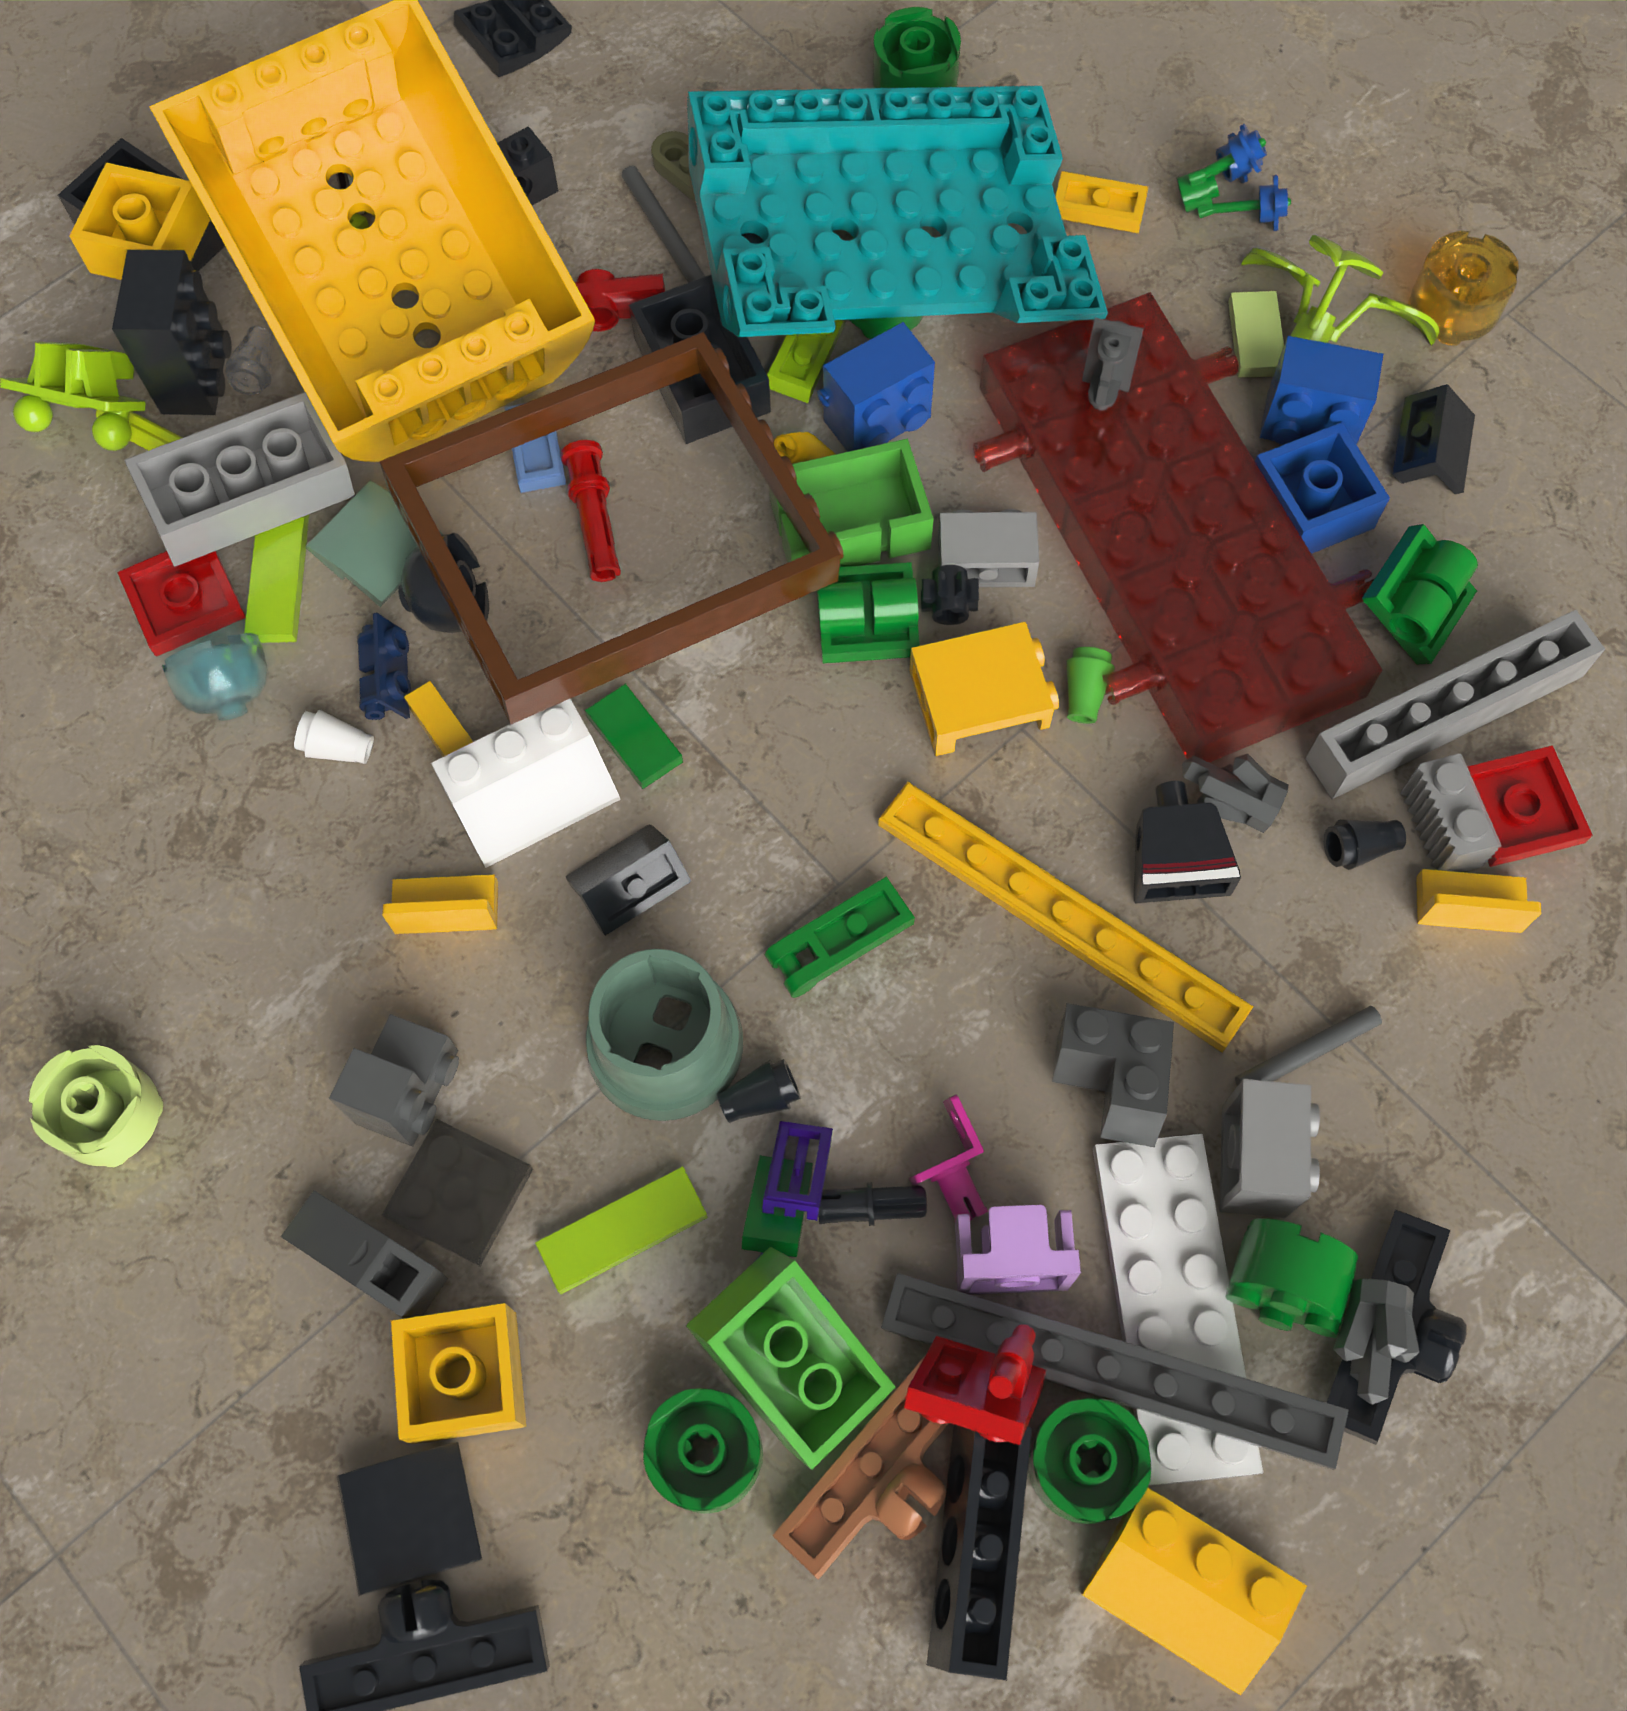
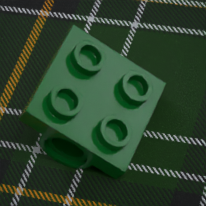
(1422, 591)
(869, 614)

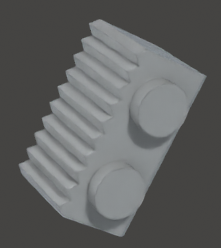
(1450, 815)

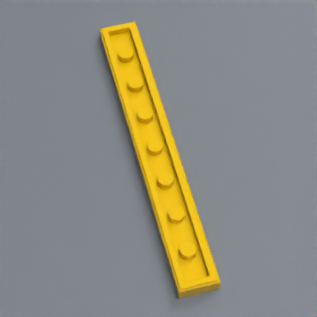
(1066, 917)

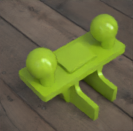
(76, 378)

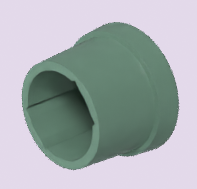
(622, 1022)

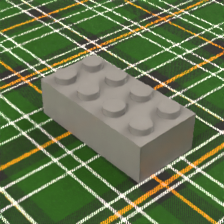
(240, 478)

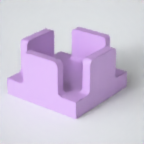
(1017, 1252)

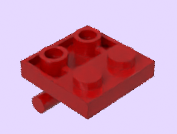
(979, 1387)

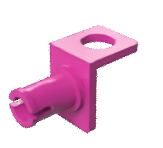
(952, 1173)

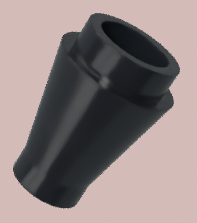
(1360, 841)
(760, 1092)

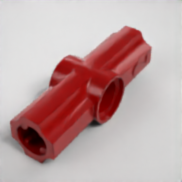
(610, 296)

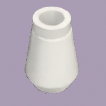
(331, 739)

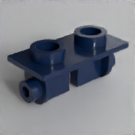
(384, 650)

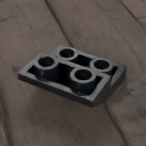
(512, 31)
(408, 1518)

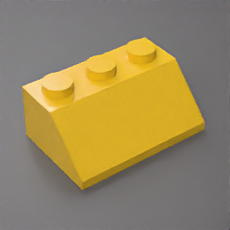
(1194, 1591)

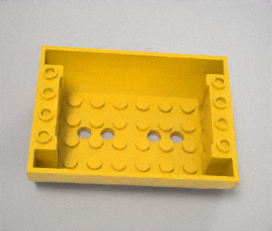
(447, 225)

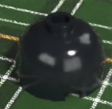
(422, 595)

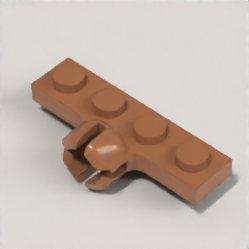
(867, 1485)

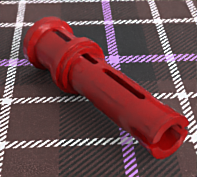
(589, 491)

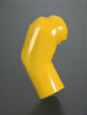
(801, 447)

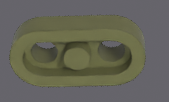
(669, 147)

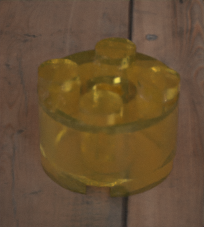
(1465, 285)

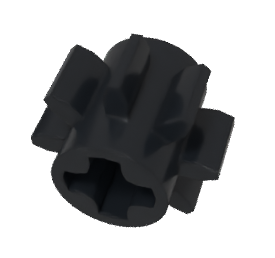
(950, 595)

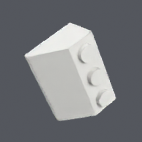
(526, 781)

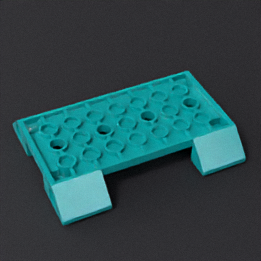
(881, 171)

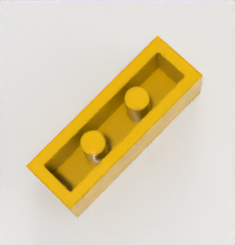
(437, 719)

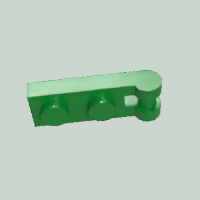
(840, 936)

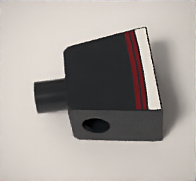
(1182, 850)

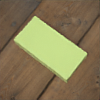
(1256, 332)

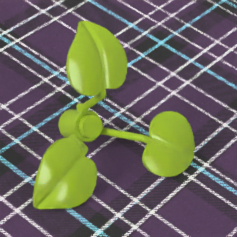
(1317, 323)

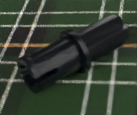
(872, 1204)

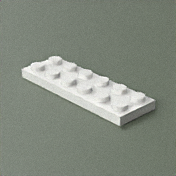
(1173, 1288)

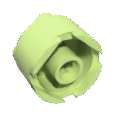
(115, 1127)

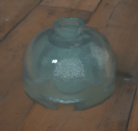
(218, 676)

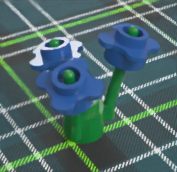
(1234, 162)

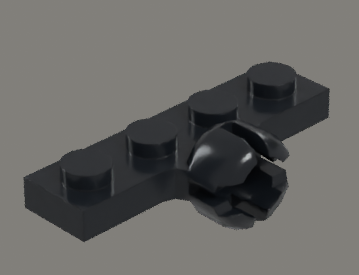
(1410, 1259)
(425, 1654)

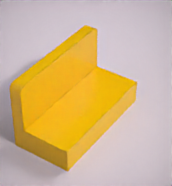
(1474, 901)
(443, 904)

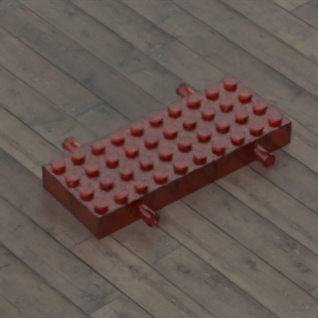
(1179, 537)

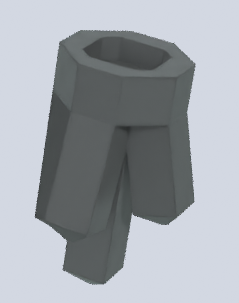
(1239, 791)
(1375, 1332)

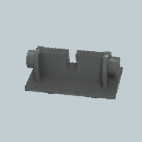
(1110, 360)

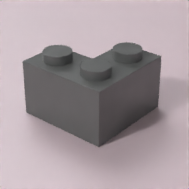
(1126, 1060)
(398, 1081)

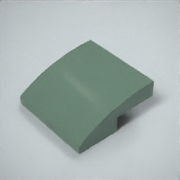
(366, 543)

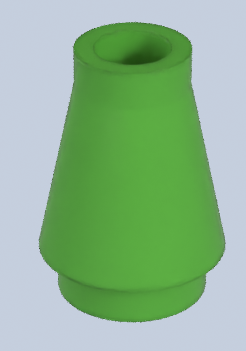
(1086, 683)

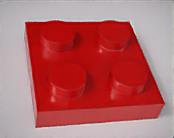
(181, 600)
(1530, 805)

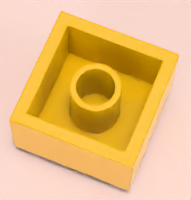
(136, 213)
(457, 1374)

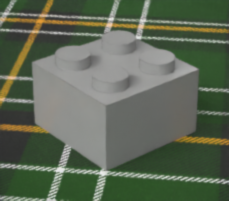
(1268, 1148)

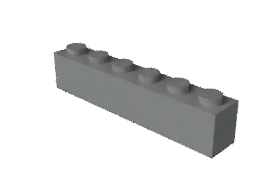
(1453, 704)

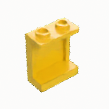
(981, 684)

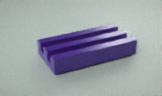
(793, 1199)

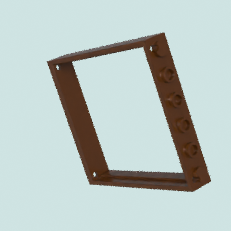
(662, 636)

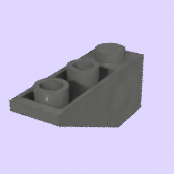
(364, 1257)

